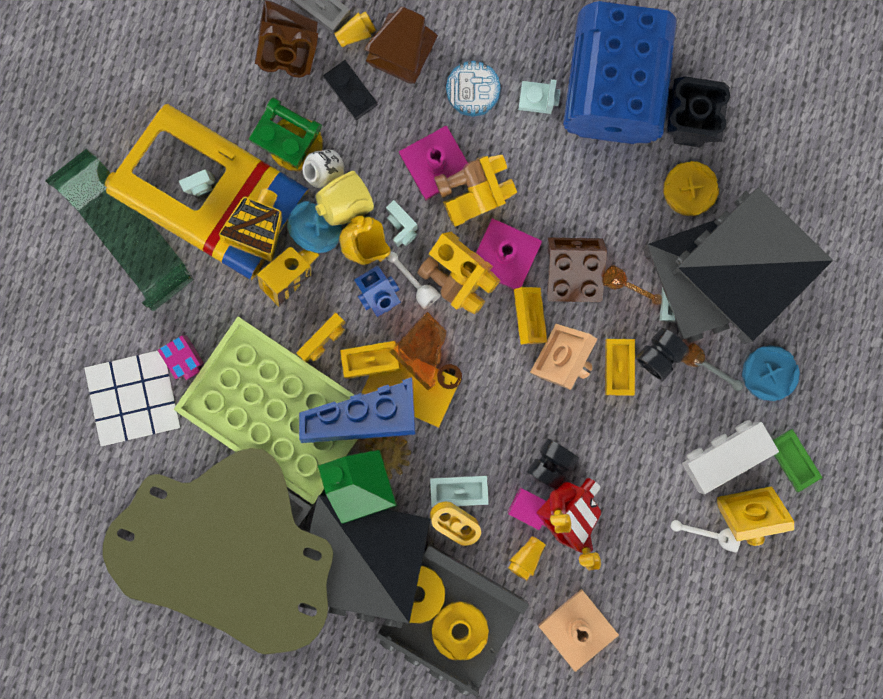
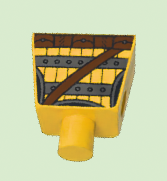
(254, 226)
(279, 281)

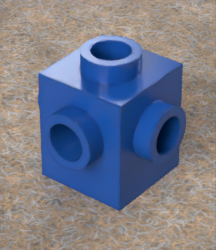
(377, 291)

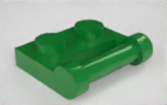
(281, 141)

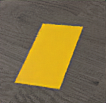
(428, 404)

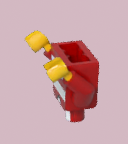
(571, 518)

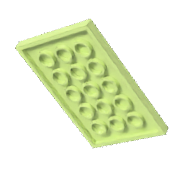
(253, 399)

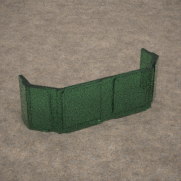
(122, 230)

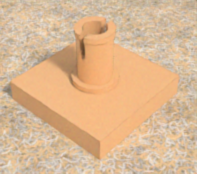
(564, 356)
(578, 630)

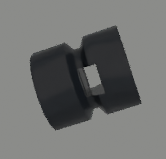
(665, 351)
(558, 456)

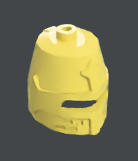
(344, 199)

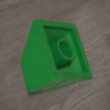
(357, 485)

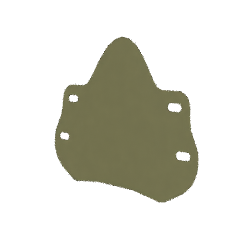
(224, 553)

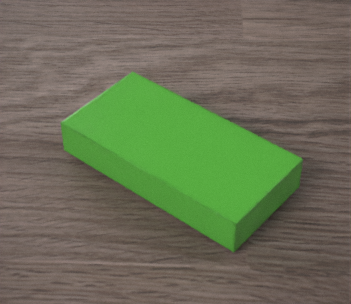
(795, 461)

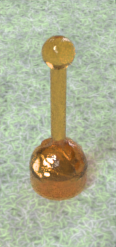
(616, 278)

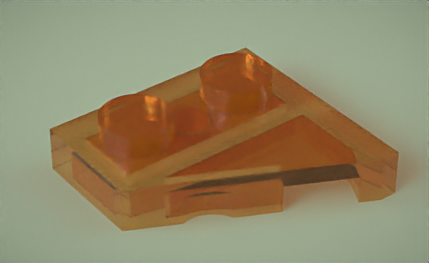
(421, 349)

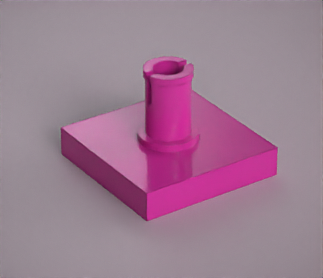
(432, 157)
(508, 252)

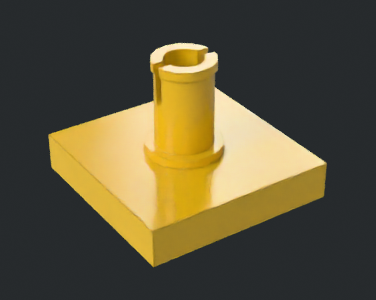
(755, 514)

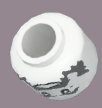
(322, 167)

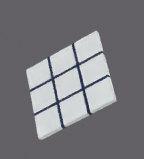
(131, 398)

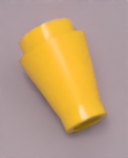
(356, 29)
(527, 558)

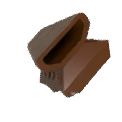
(285, 41)
(401, 45)

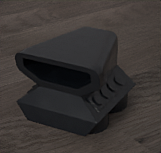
(697, 111)

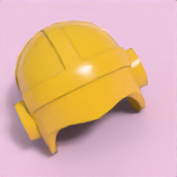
(364, 241)

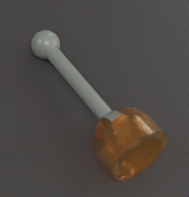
(697, 358)

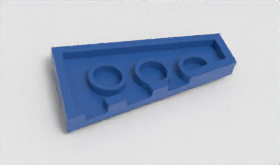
(370, 415)

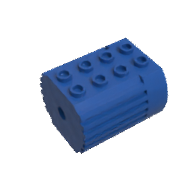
(620, 73)

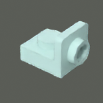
(539, 96)
(399, 219)

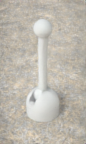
(424, 293)
(725, 537)

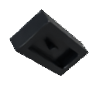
(350, 90)

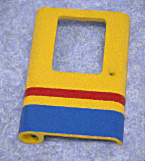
(201, 227)

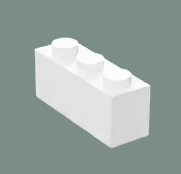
(729, 456)

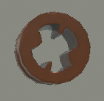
(440, 377)

